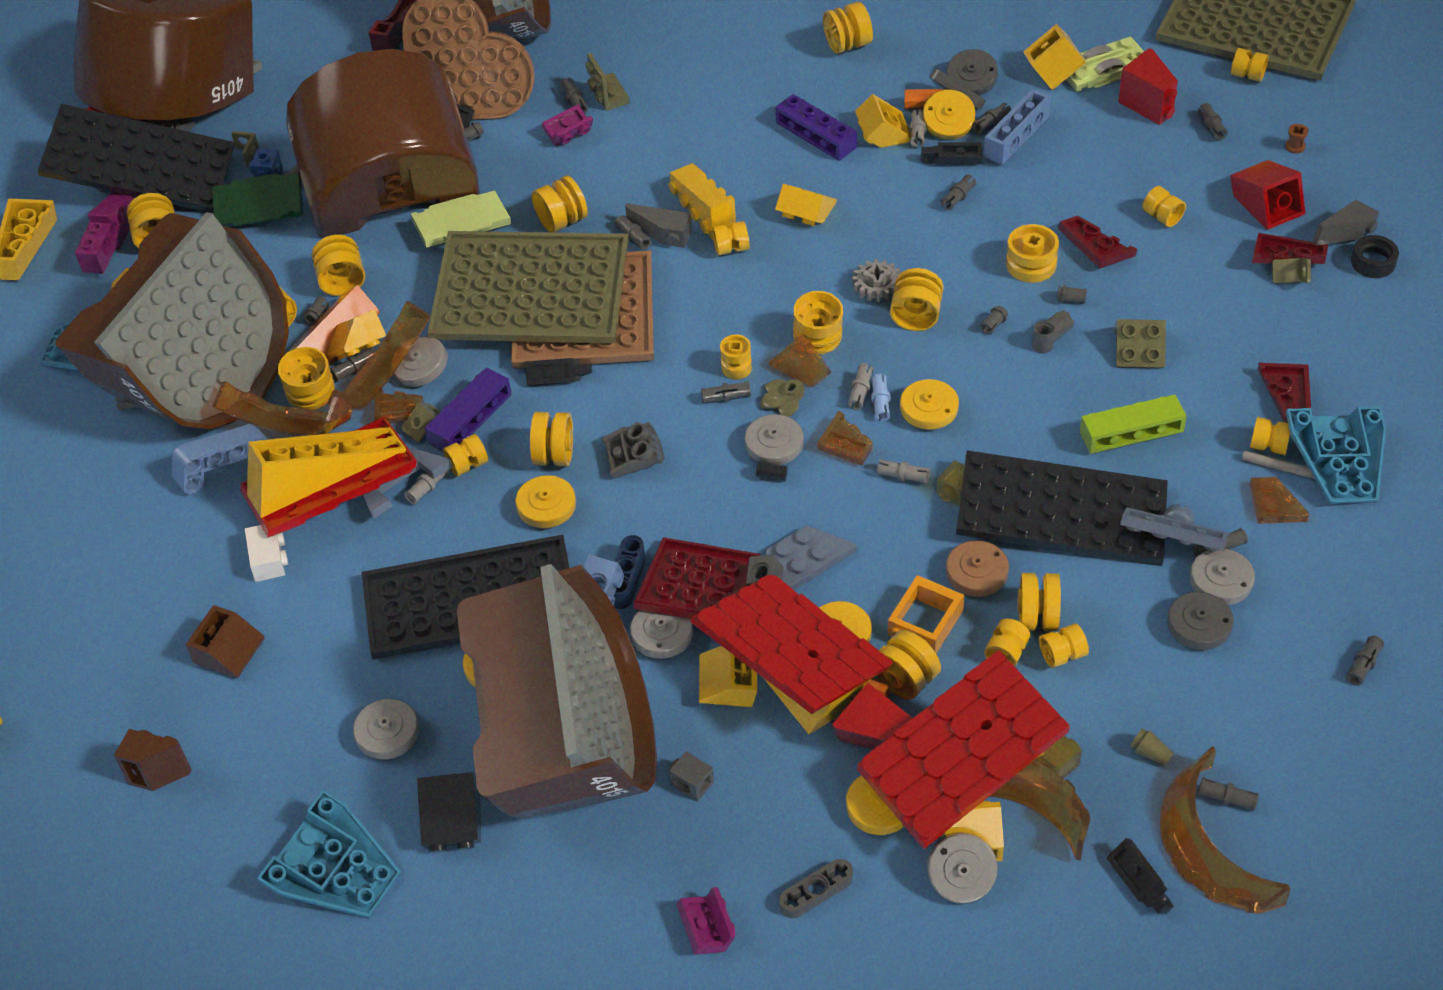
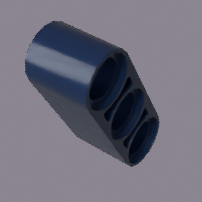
(631, 560)

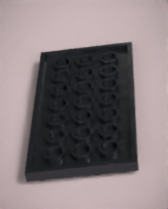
(135, 157)
(1059, 507)
(417, 602)

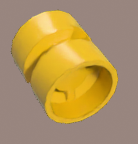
(1248, 64)
(1164, 206)
(730, 238)
(736, 357)
(1270, 435)
(467, 454)
(1009, 638)
(1066, 644)

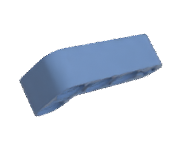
(209, 453)

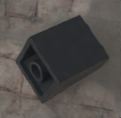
(449, 811)

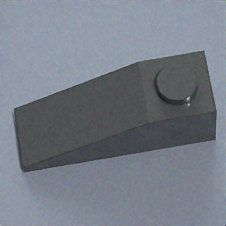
(1347, 224)
(663, 225)

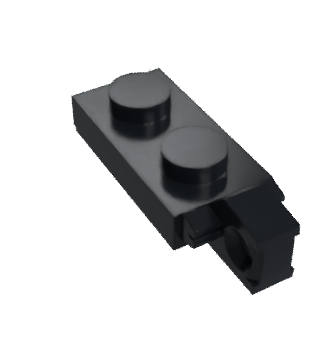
(953, 153)
(555, 371)
(1140, 876)

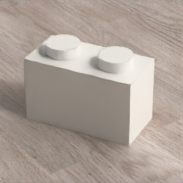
(265, 554)

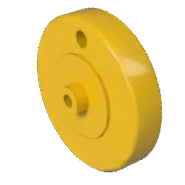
(949, 114)
(929, 404)
(545, 501)
(851, 616)
(869, 811)

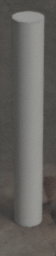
(1277, 464)

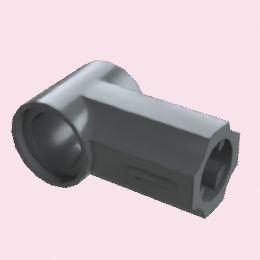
(1048, 331)

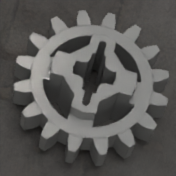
(875, 280)

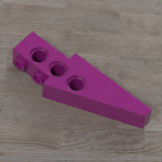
(104, 233)

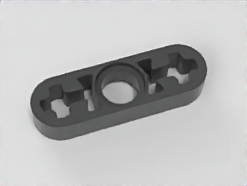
(951, 84)
(813, 900)

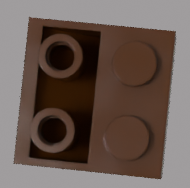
(224, 642)
(151, 760)

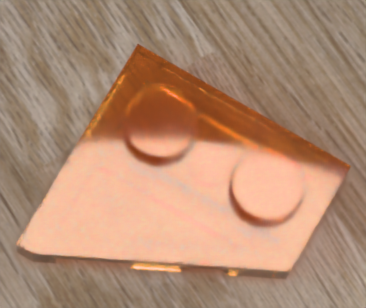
(801, 362)
(396, 406)
(845, 441)
(1275, 502)

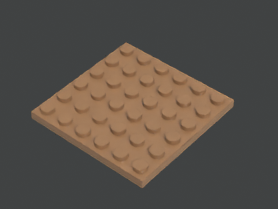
(634, 328)

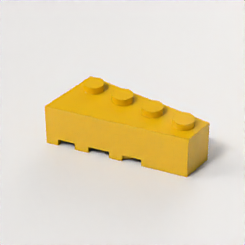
(702, 198)
(22, 233)

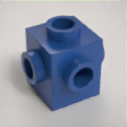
(266, 163)

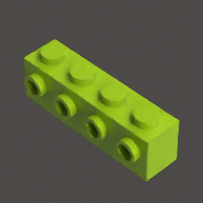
(1132, 423)

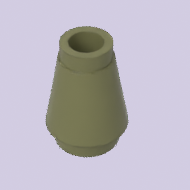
(1151, 747)

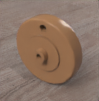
(977, 568)

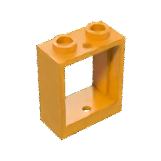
(932, 595)

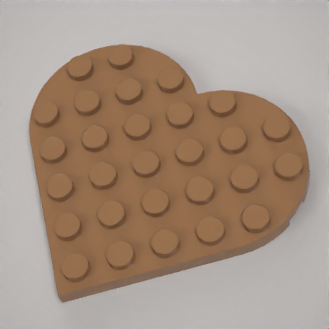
(483, 67)

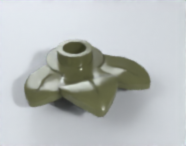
(781, 397)

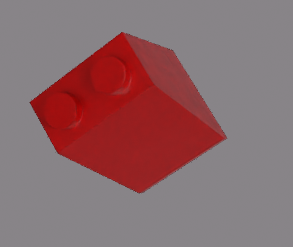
(1148, 87)
(1270, 193)
(869, 719)

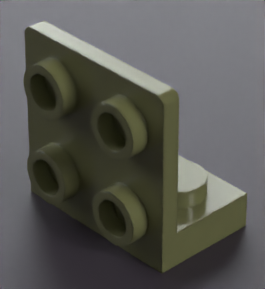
(606, 86)
(1140, 343)

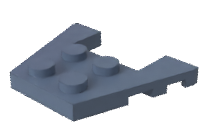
(430, 463)

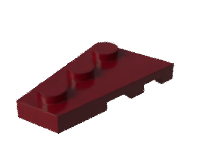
(1094, 244)
(1276, 247)
(1287, 385)

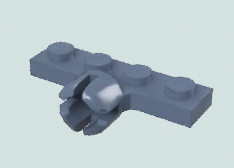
(1176, 524)

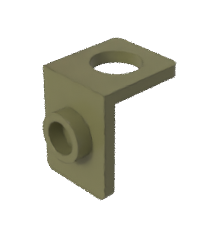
(250, 148)
(1291, 270)
(418, 420)

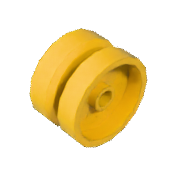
(1032, 253)
(551, 439)
(1041, 601)
(912, 665)

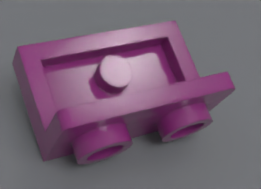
(567, 125)
(707, 922)

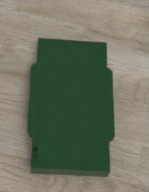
(258, 200)

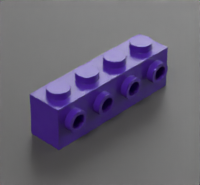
(816, 127)
(468, 409)

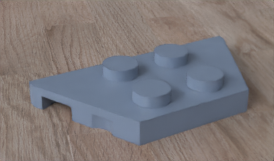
(809, 554)

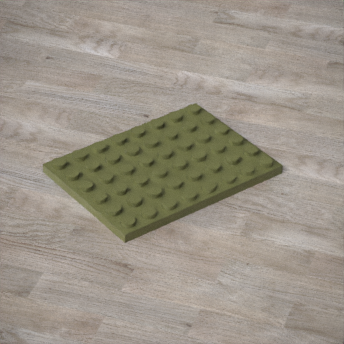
(1292, 32)
(529, 287)

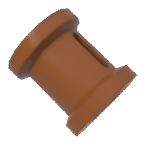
(1297, 136)

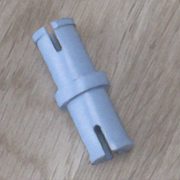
(880, 397)

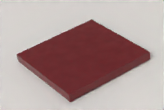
(691, 577)

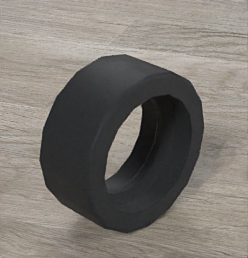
(1376, 244)

